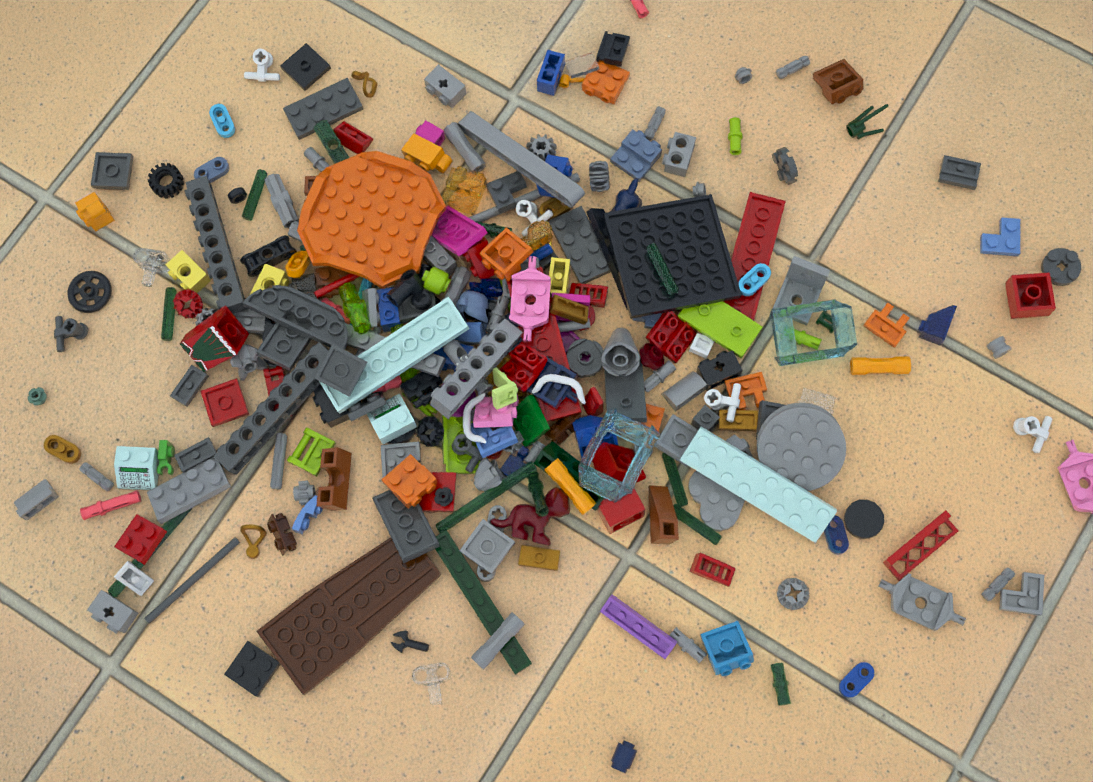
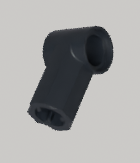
(409, 285)

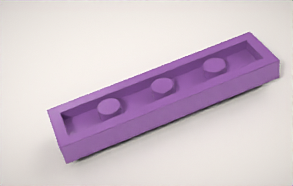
(638, 626)

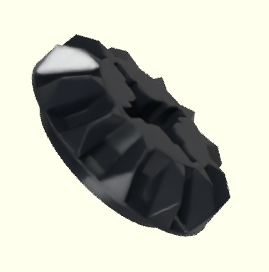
(435, 436)

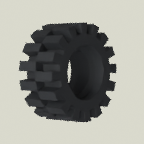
(159, 173)

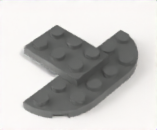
(297, 321)

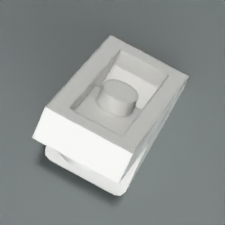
(134, 578)

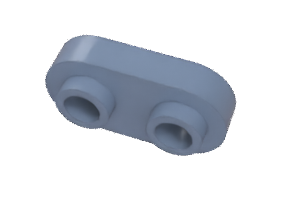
(211, 171)

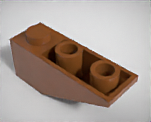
(662, 516)

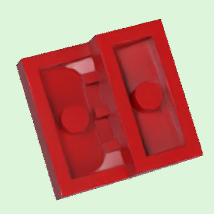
(444, 479)

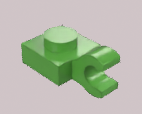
(165, 452)

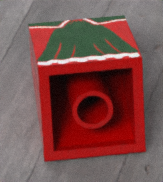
(215, 339)

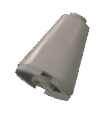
(620, 353)

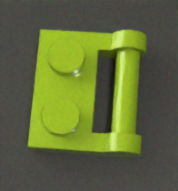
(312, 459)

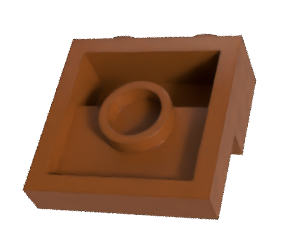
(839, 81)

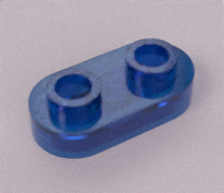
(834, 534)

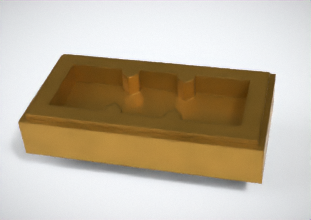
(569, 309)
(539, 558)

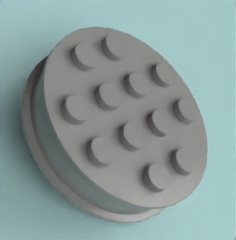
(802, 444)

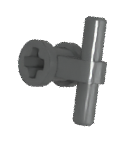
(68, 329)
(467, 449)

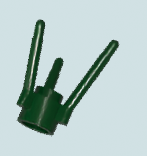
(856, 127)

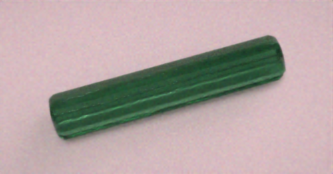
(254, 195)
(662, 269)
(168, 314)
(675, 480)
(697, 525)

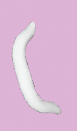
(563, 380)
(467, 419)

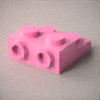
(488, 416)

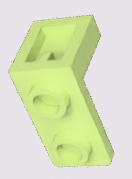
(506, 391)

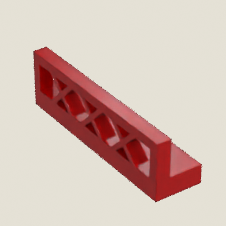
(911, 544)

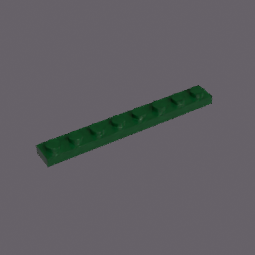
(479, 600)

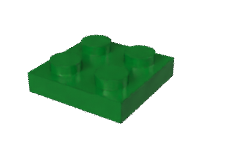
(530, 421)

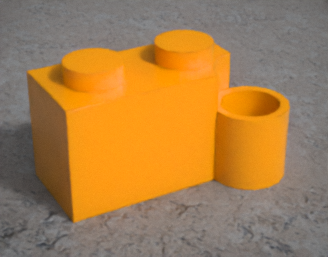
(426, 154)
(93, 212)

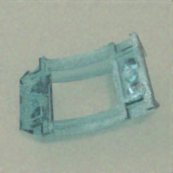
(785, 337)
(629, 430)

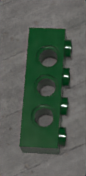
(554, 451)

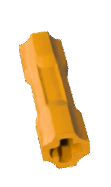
(893, 365)
(579, 497)

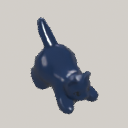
(628, 198)

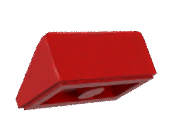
(352, 138)

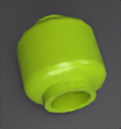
(436, 280)

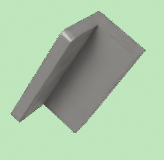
(35, 500)

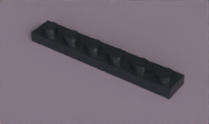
(597, 221)

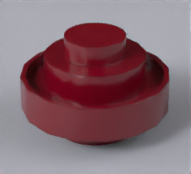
(651, 356)

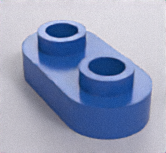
(857, 679)

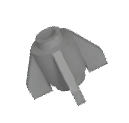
(247, 361)
(487, 475)

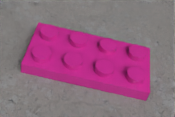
(457, 231)

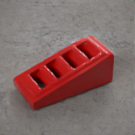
(593, 288)
(594, 403)
(710, 576)

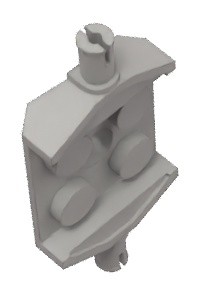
(937, 608)

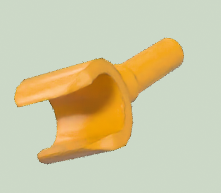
(565, 79)

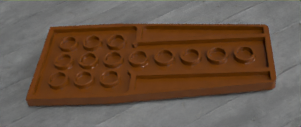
(345, 613)

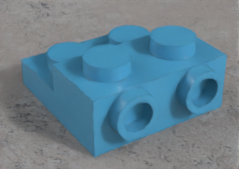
(727, 649)

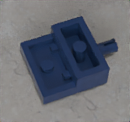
(553, 392)

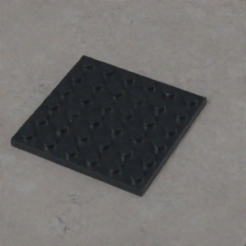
(691, 246)

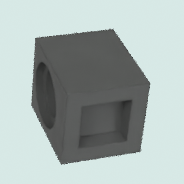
(705, 418)

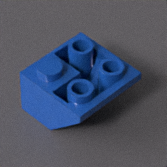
(584, 430)

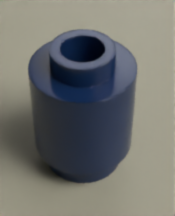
(623, 756)

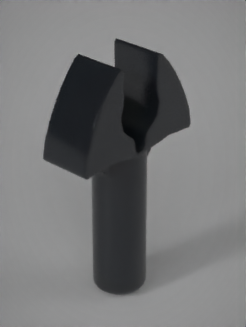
(408, 643)

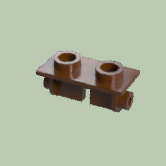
(558, 430)
(277, 527)

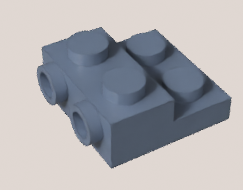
(636, 154)

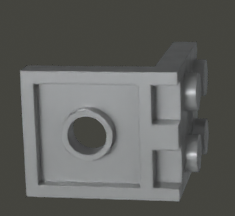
(802, 281)

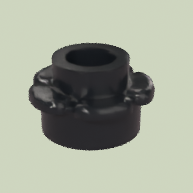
(443, 501)

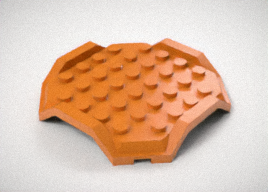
(370, 217)

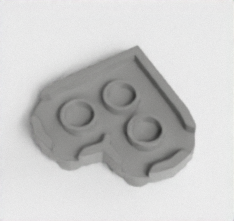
(718, 505)

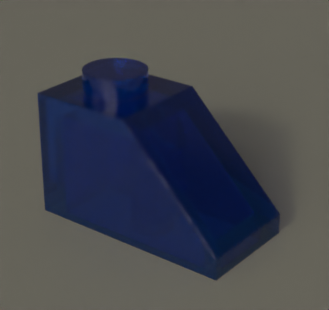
(937, 325)

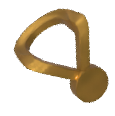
(359, 76)
(252, 551)

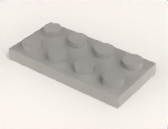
(188, 489)

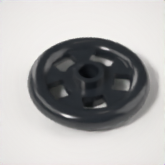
(100, 301)

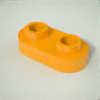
(297, 264)

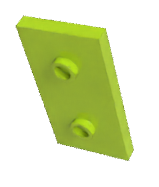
(723, 325)

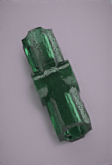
(329, 138)

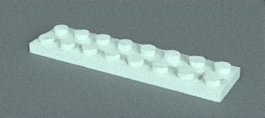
(402, 351)
(758, 484)

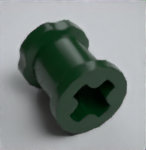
(824, 315)

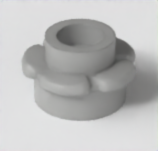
(743, 75)
(699, 189)

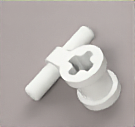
(261, 74)
(531, 214)
(723, 401)
(1031, 426)

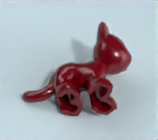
(525, 514)

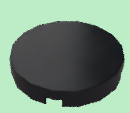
(864, 519)

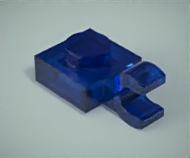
(488, 287)
(514, 463)

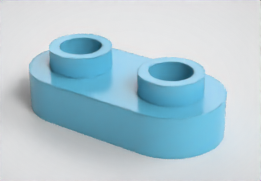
(223, 121)
(753, 280)

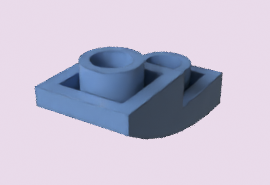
(474, 334)
(302, 521)

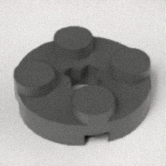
(786, 166)
(1068, 259)
(587, 347)

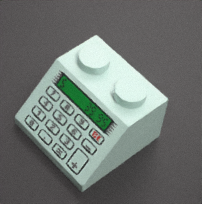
(392, 419)
(136, 468)

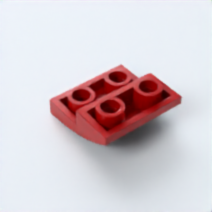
(671, 336)
(524, 366)

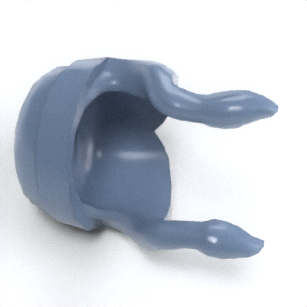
(475, 305)

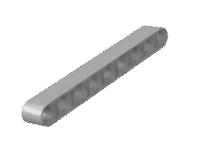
(521, 159)

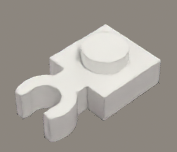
(701, 345)

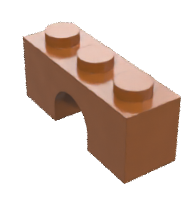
(337, 464)

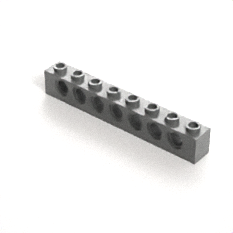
(203, 189)
(274, 419)

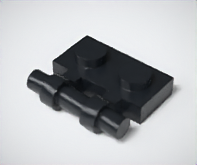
(418, 386)

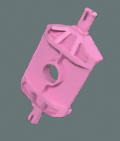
(526, 284)
(1077, 467)

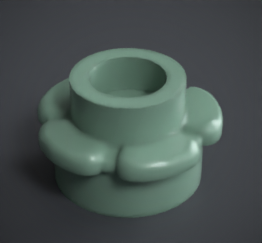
(41, 396)

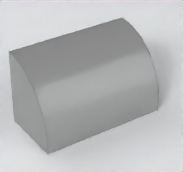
(684, 390)

